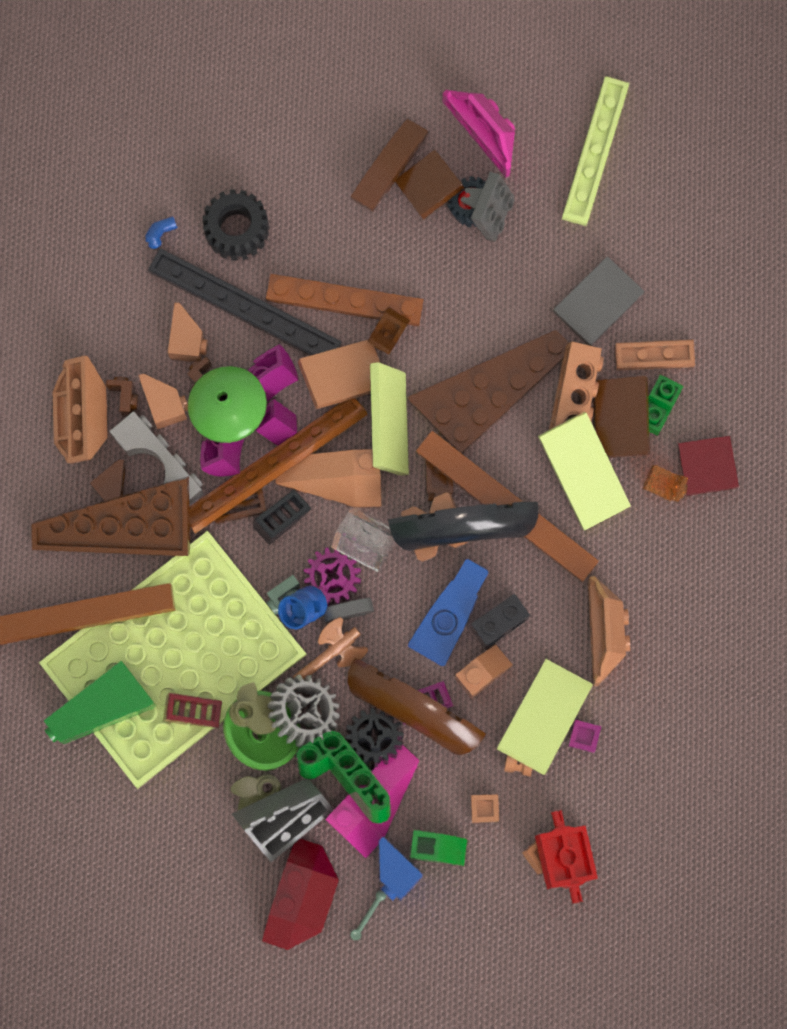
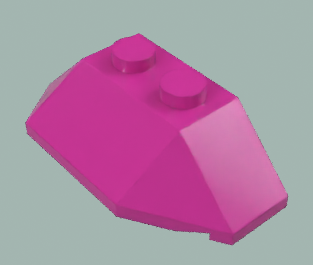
(484, 125)

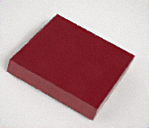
(708, 465)

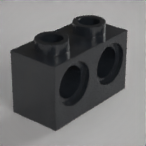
(500, 621)

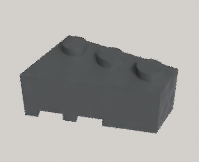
(283, 817)

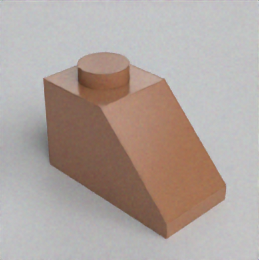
(186, 337)
(164, 402)
(483, 671)

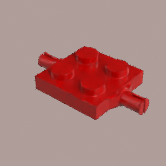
(566, 857)

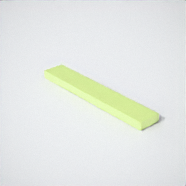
(595, 151)

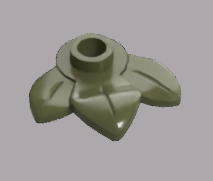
(254, 708)
(251, 790)

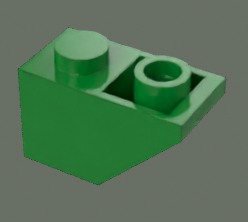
(438, 848)

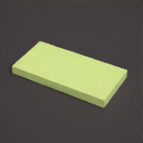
(389, 419)
(584, 471)
(545, 717)

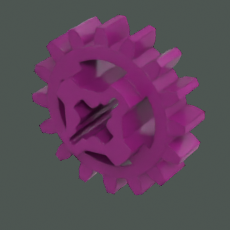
(342, 582)

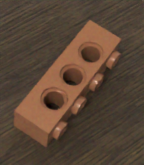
(591, 361)

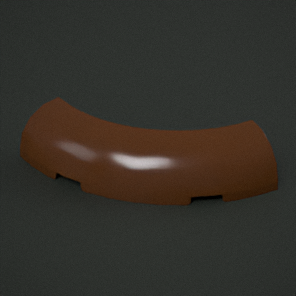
(413, 708)

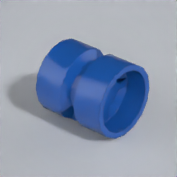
(302, 607)

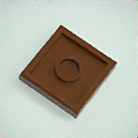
(429, 184)

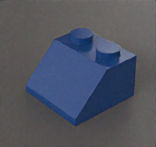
(396, 872)

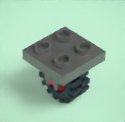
(483, 204)

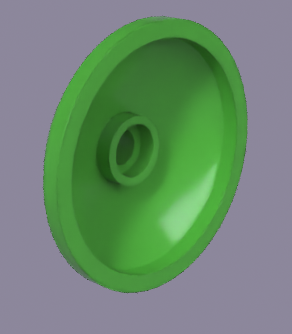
(234, 417)
(262, 753)

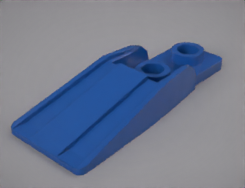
(449, 614)

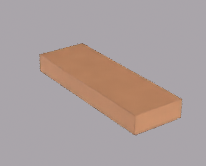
(654, 355)

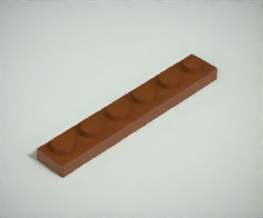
(341, 298)

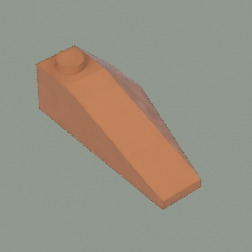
(337, 477)

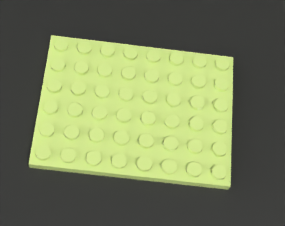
(203, 649)

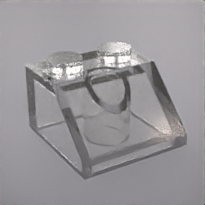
(364, 538)

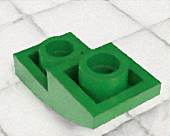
(661, 402)

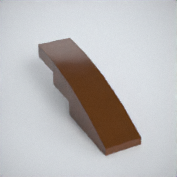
(389, 164)

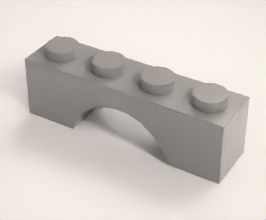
(135, 438)

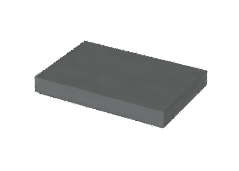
(598, 301)

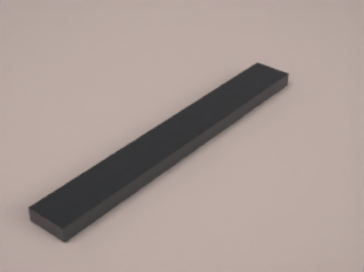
(241, 304)

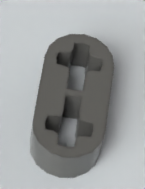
(349, 609)

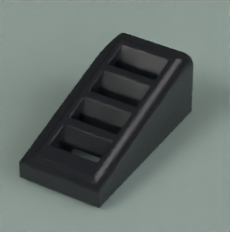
(278, 530)

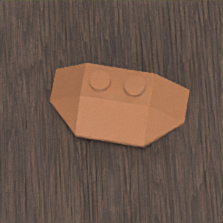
(79, 410)
(606, 630)

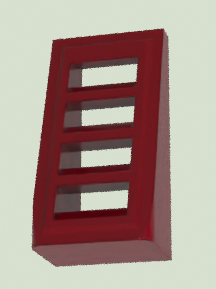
(171, 698)

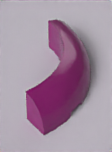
(275, 373)

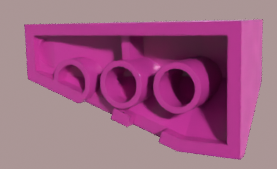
(353, 823)

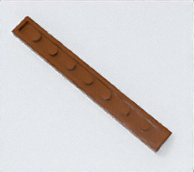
(275, 463)
(489, 491)
(86, 613)

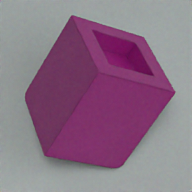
(278, 423)

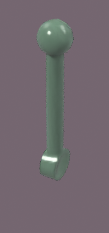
(356, 934)

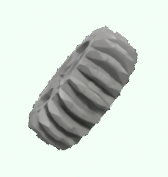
(286, 693)

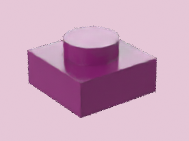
(584, 736)

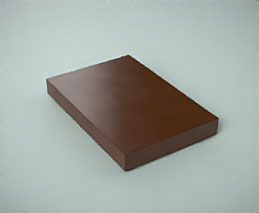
(623, 416)

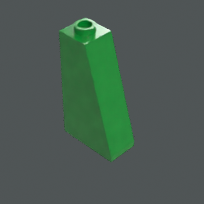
(100, 705)

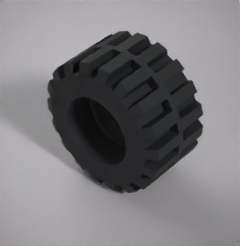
(235, 205)

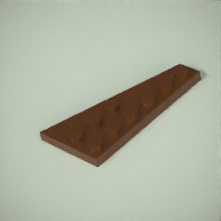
(477, 398)
(136, 523)

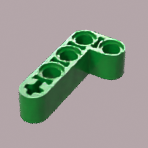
(350, 778)

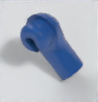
(156, 231)

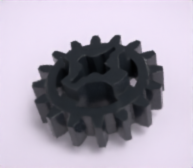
(385, 737)

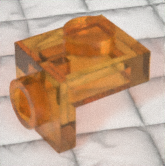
(665, 484)

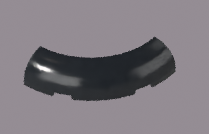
(464, 525)

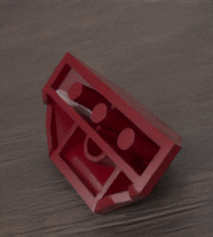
(301, 896)

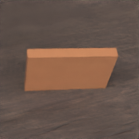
(339, 373)

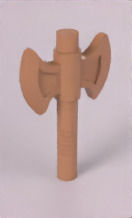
(339, 644)

